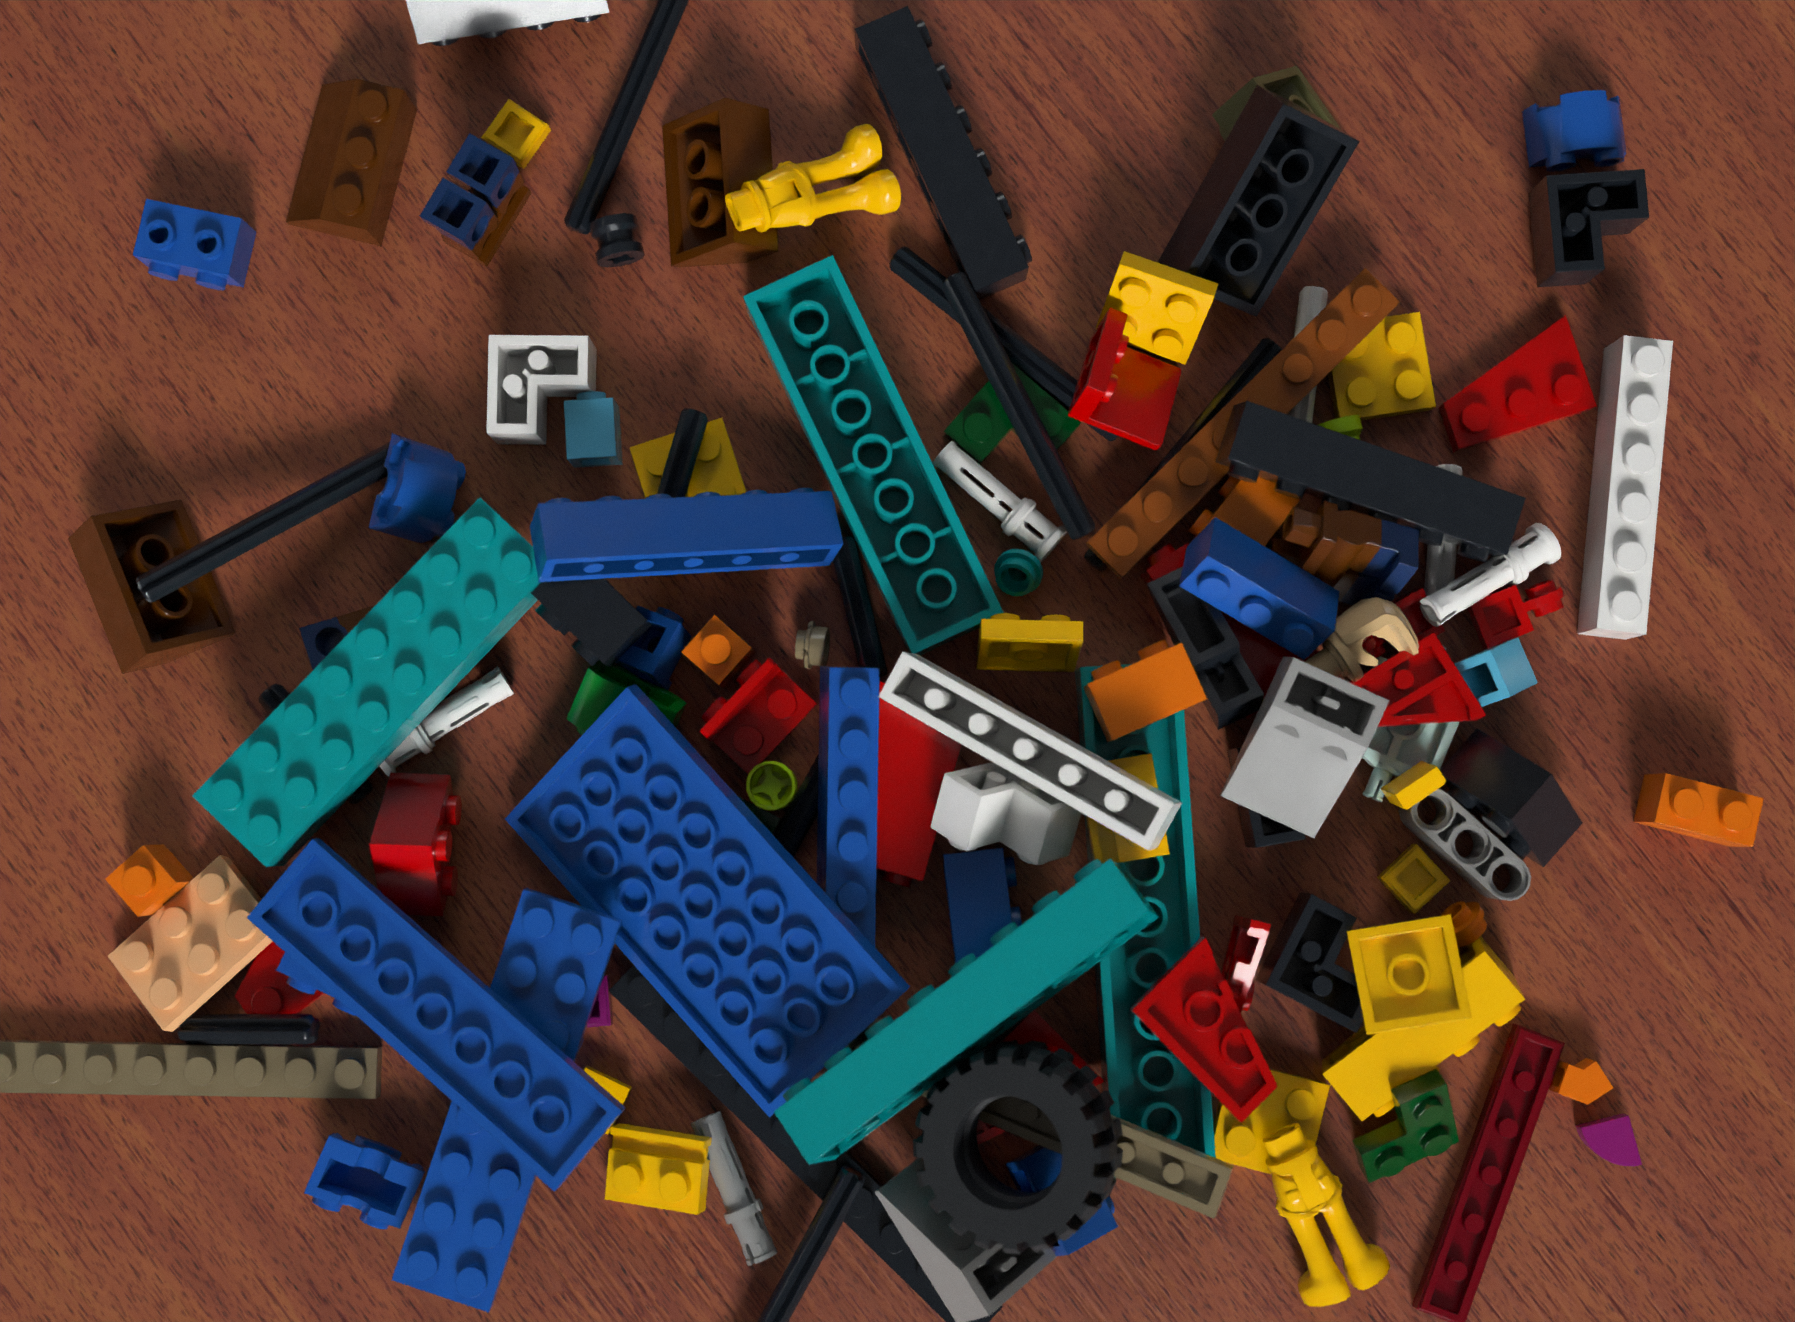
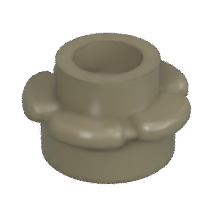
(813, 645)

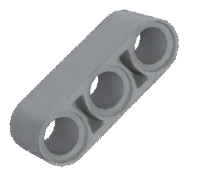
(1487, 849)

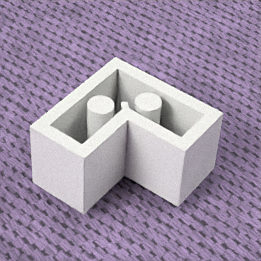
(525, 373)
(995, 806)

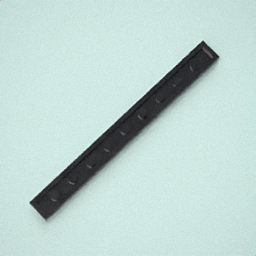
(867, 1213)

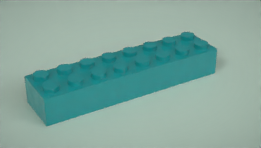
(872, 456)
(374, 687)
(965, 1012)

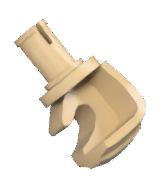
(1367, 617)

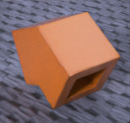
(1580, 1082)

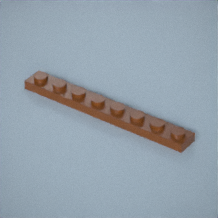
(1277, 386)

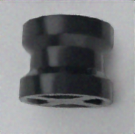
(616, 240)

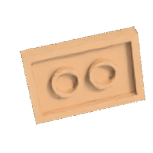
(192, 944)

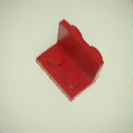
(1123, 387)
(757, 715)

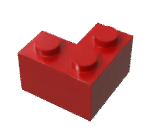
(415, 842)

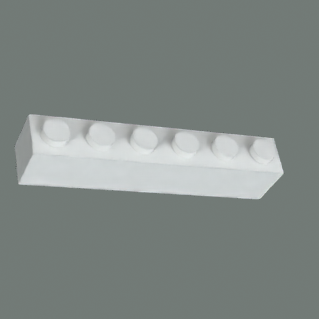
(1625, 488)
(1030, 750)

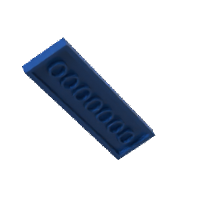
(436, 1013)
(474, 1184)

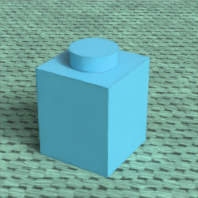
(593, 430)
(1497, 672)

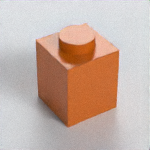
(718, 651)
(149, 879)

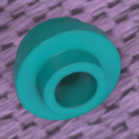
(1014, 581)

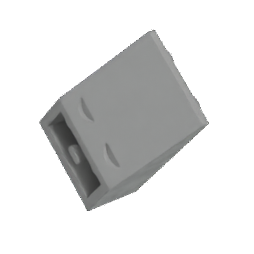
(1303, 746)
(966, 1276)

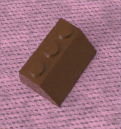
(353, 160)
(704, 161)
(119, 548)

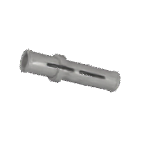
(738, 1198)

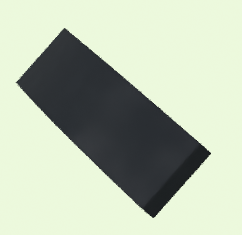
(1211, 650)

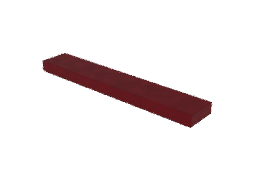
(1488, 1175)

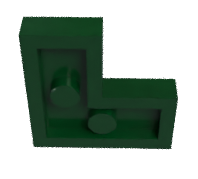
(985, 423)
(1422, 1128)

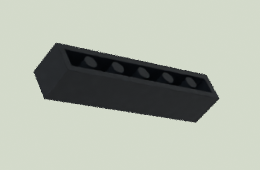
(941, 153)
(1369, 480)

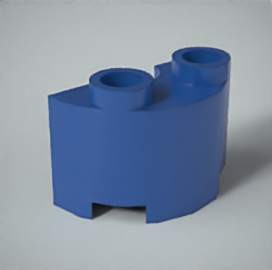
(1575, 129)
(417, 491)
(366, 1178)

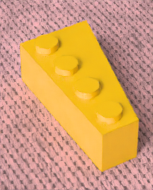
(1373, 1064)

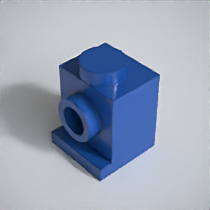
(658, 649)

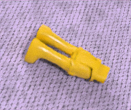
(787, 195)
(1302, 1191)

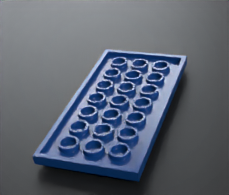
(705, 900)

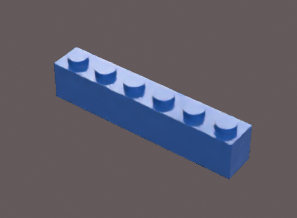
(684, 534)
(849, 791)

